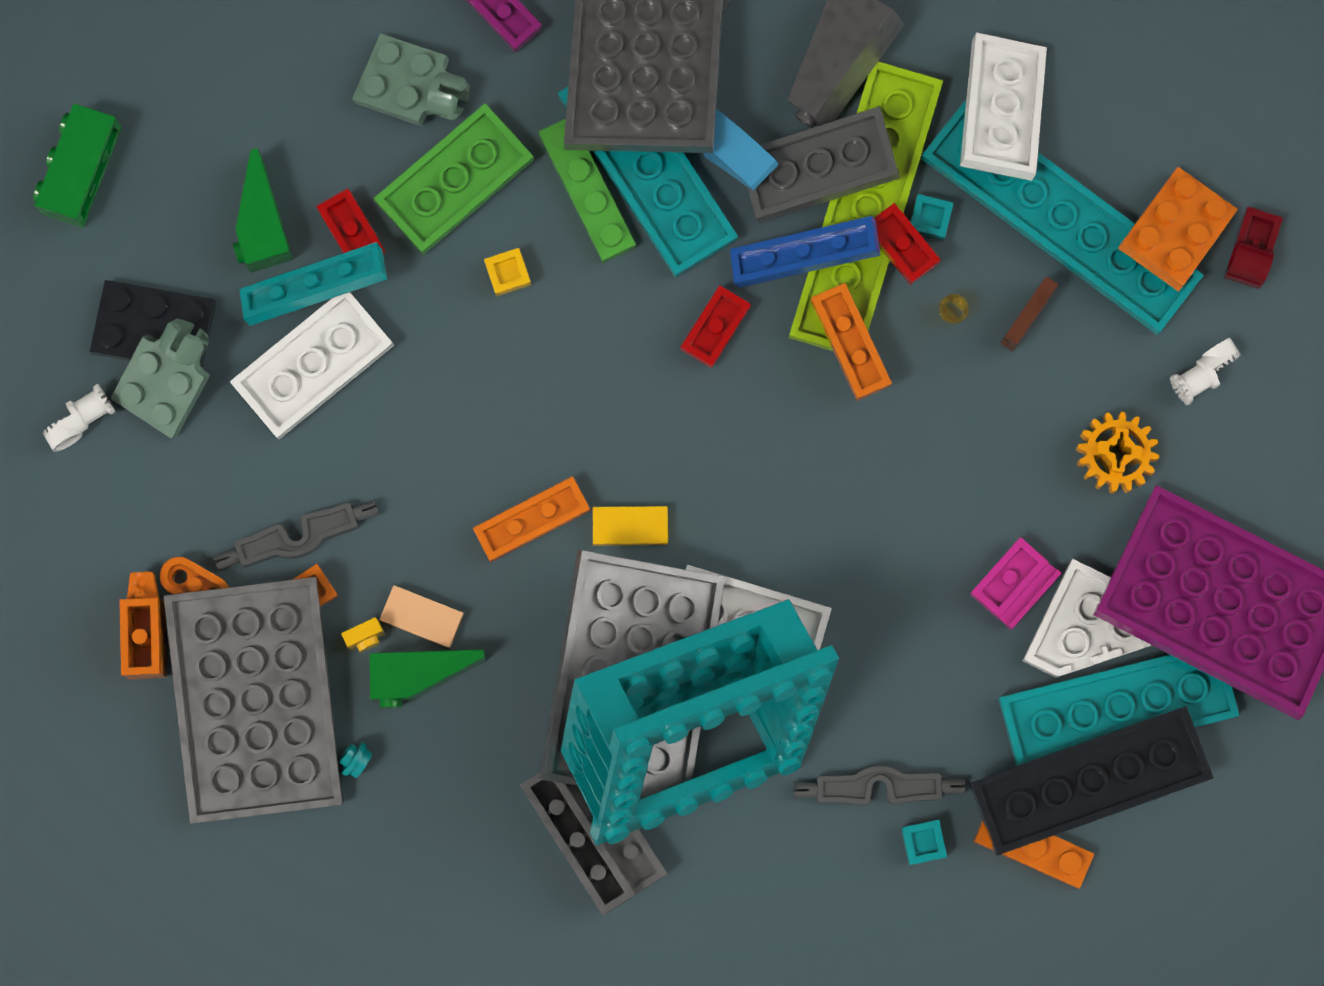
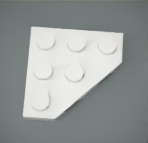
(1071, 634)

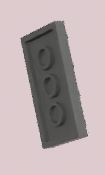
(825, 164)

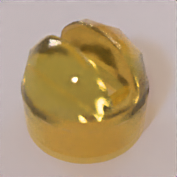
(948, 315)

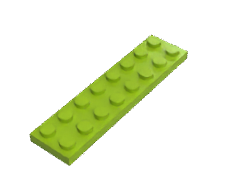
(907, 108)

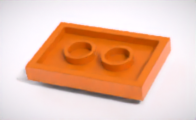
(1178, 229)

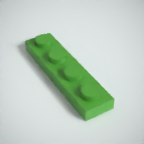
(588, 195)

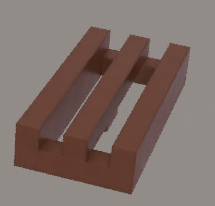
(1029, 313)

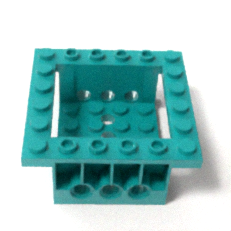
(747, 666)

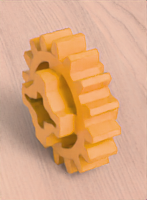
(1133, 453)

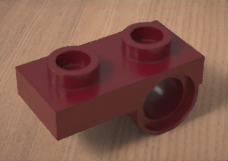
(1253, 248)

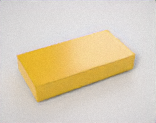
(630, 526)

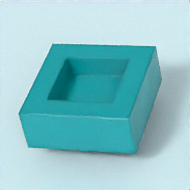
(931, 216)
(923, 842)

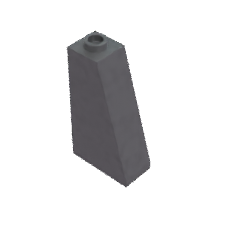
(841, 56)

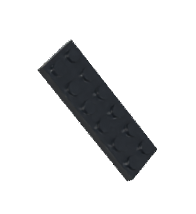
(1091, 780)

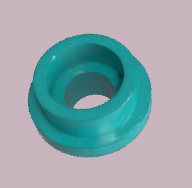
(355, 759)

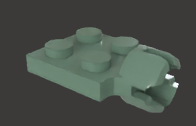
(410, 83)
(165, 377)

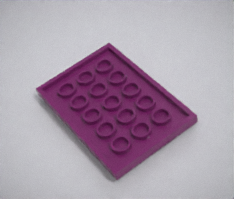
(1220, 602)

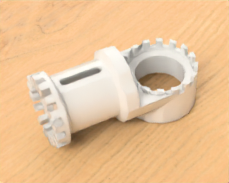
(1204, 373)
(82, 412)

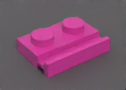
(1015, 583)

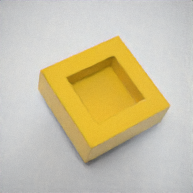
(507, 272)
(364, 635)

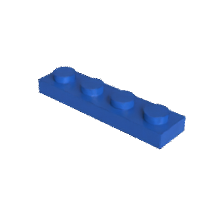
(805, 252)

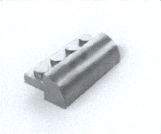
(608, 870)

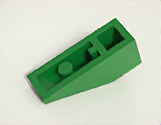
(259, 224)
(412, 674)

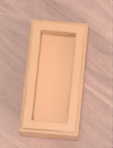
(421, 616)

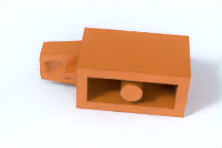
(143, 629)

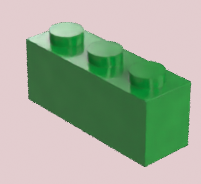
(77, 165)

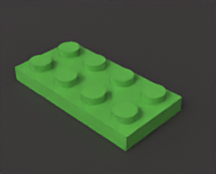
(454, 179)

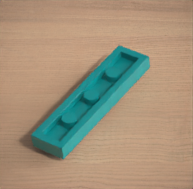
(313, 284)

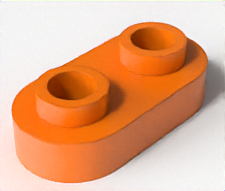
(197, 577)

